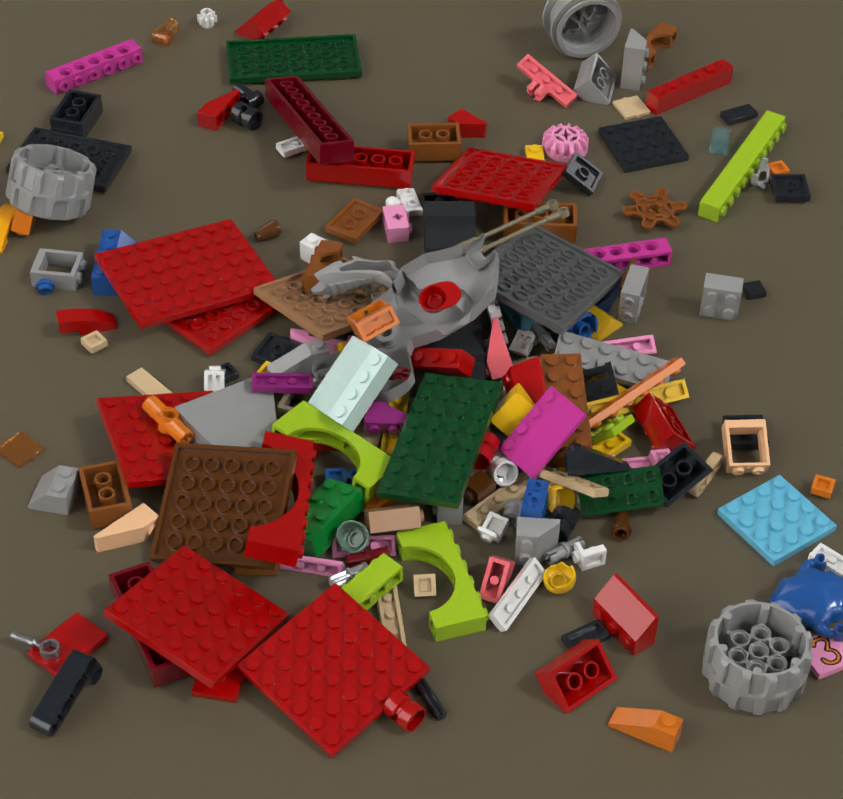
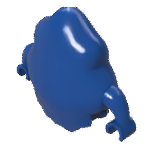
(814, 597)

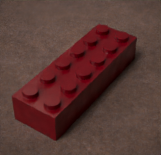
(158, 667)

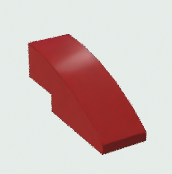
(85, 321)

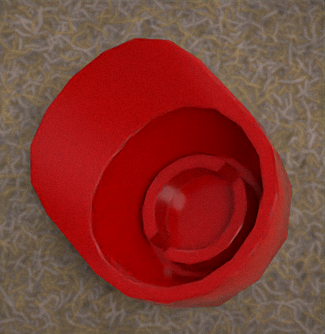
(439, 296)

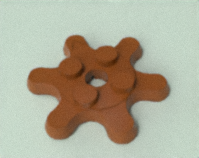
(644, 209)

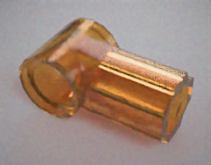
(165, 34)

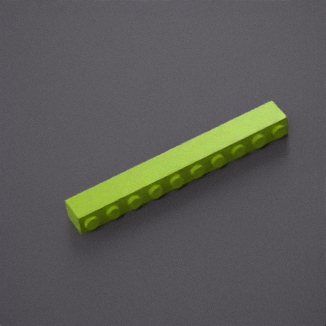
(742, 166)

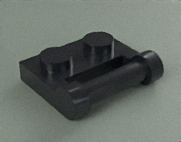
(600, 388)

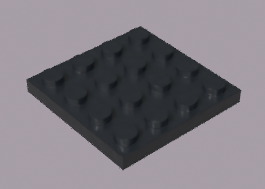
(643, 144)

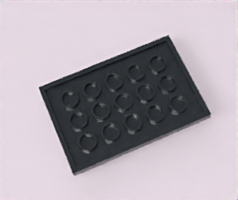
(106, 155)

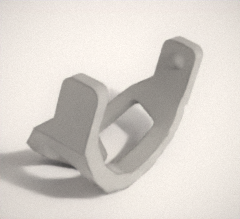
(763, 167)

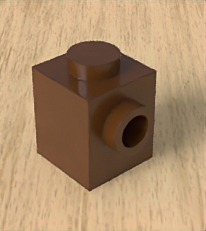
(479, 488)

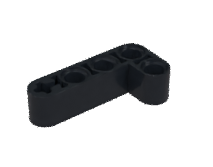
(64, 690)

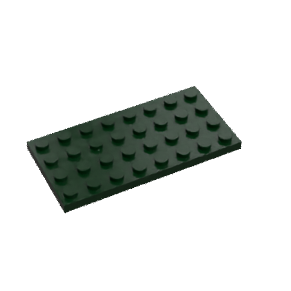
(293, 56)
(440, 441)

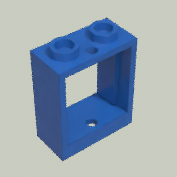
(535, 499)

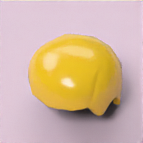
(560, 495)
(559, 578)

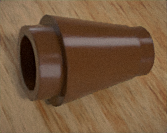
(268, 231)
(621, 527)

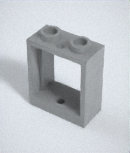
(62, 280)
(633, 294)

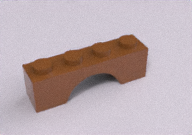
(661, 36)
(324, 255)

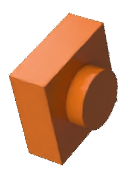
(778, 167)
(822, 486)

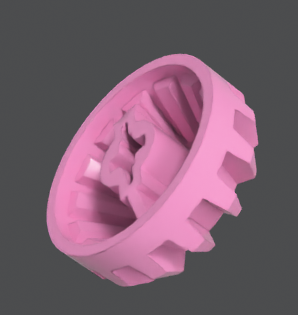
(564, 147)

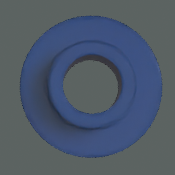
(45, 286)

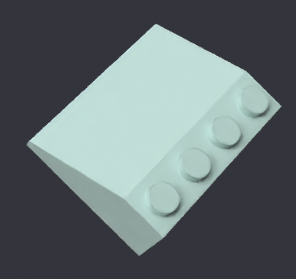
(353, 383)

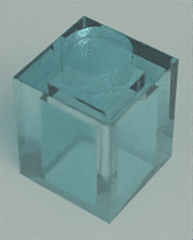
(720, 140)

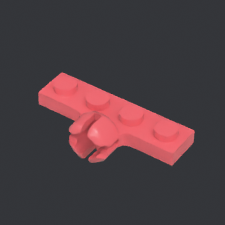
(545, 83)

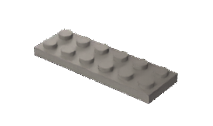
(627, 365)

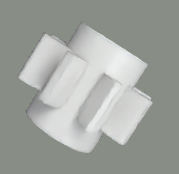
(206, 18)

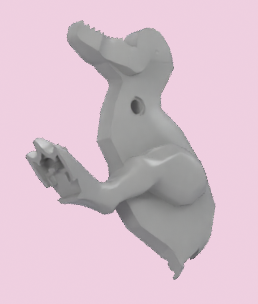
(459, 264)

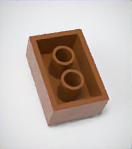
(434, 141)
(104, 493)

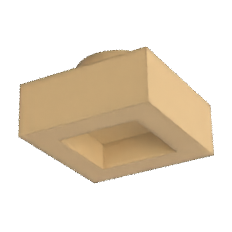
(94, 342)
(424, 584)

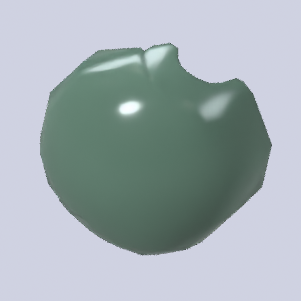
(352, 536)

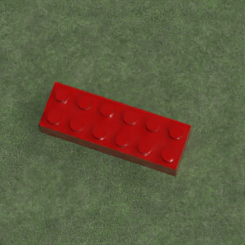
(370, 168)

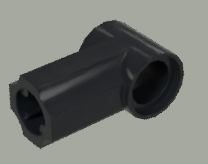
(249, 97)

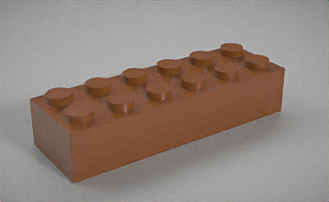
(566, 376)

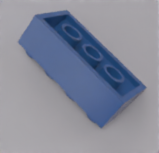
(109, 240)

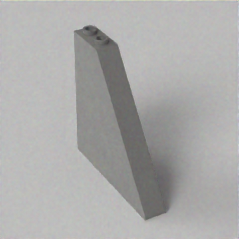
(230, 416)

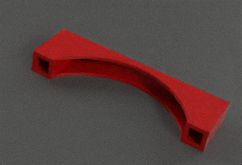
(282, 538)

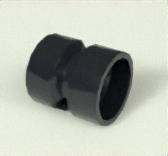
(246, 116)
(568, 521)

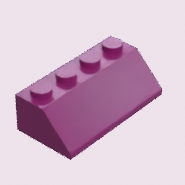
(542, 432)

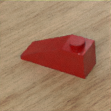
(217, 111)

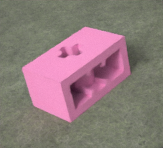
(396, 223)

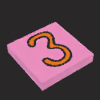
(826, 656)

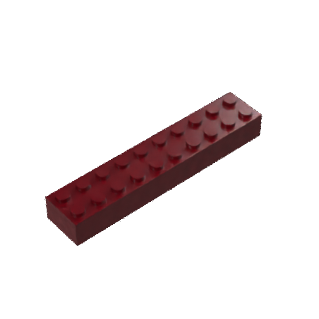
(309, 120)

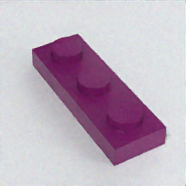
(282, 383)

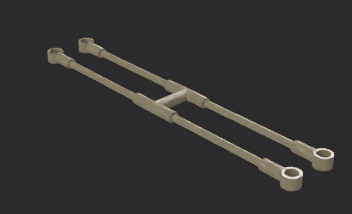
(562, 212)

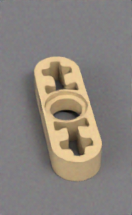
(714, 461)

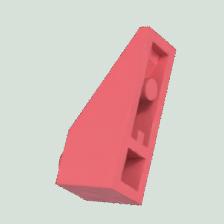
(498, 357)

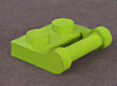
(611, 428)

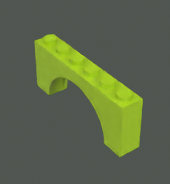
(311, 424)
(436, 546)

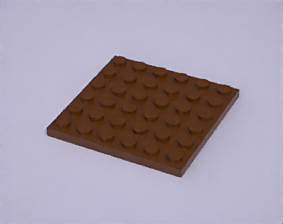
(217, 496)

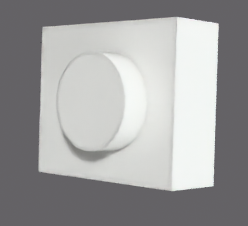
(493, 528)

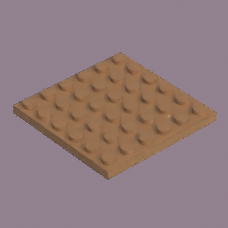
(312, 312)

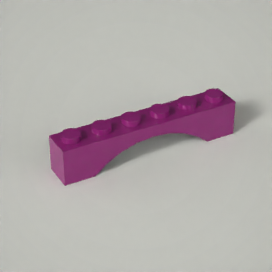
(383, 419)

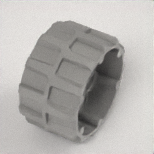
(50, 182)
(764, 660)

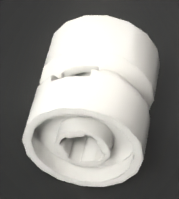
(502, 470)

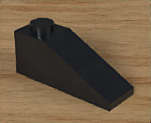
(586, 460)

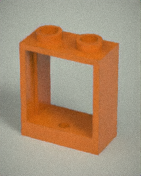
(379, 319)

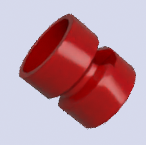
(487, 452)
(406, 712)

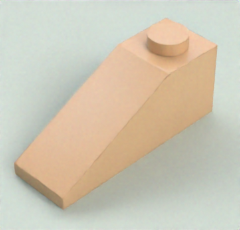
(128, 530)

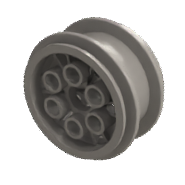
(596, 31)

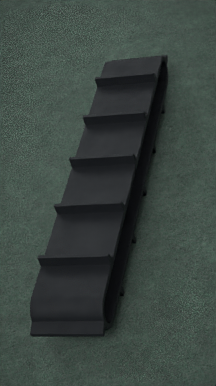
(444, 227)

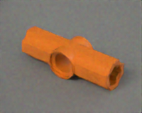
(167, 420)

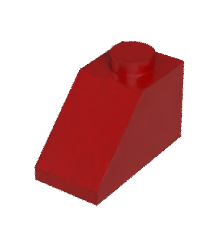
(469, 125)

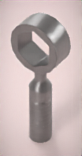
(32, 642)

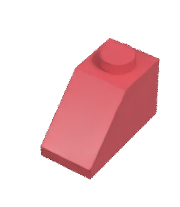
(496, 578)

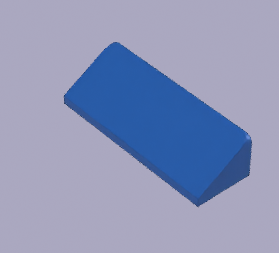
(609, 299)

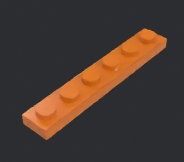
(639, 389)

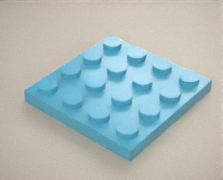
(776, 520)

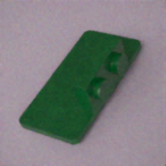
(627, 491)

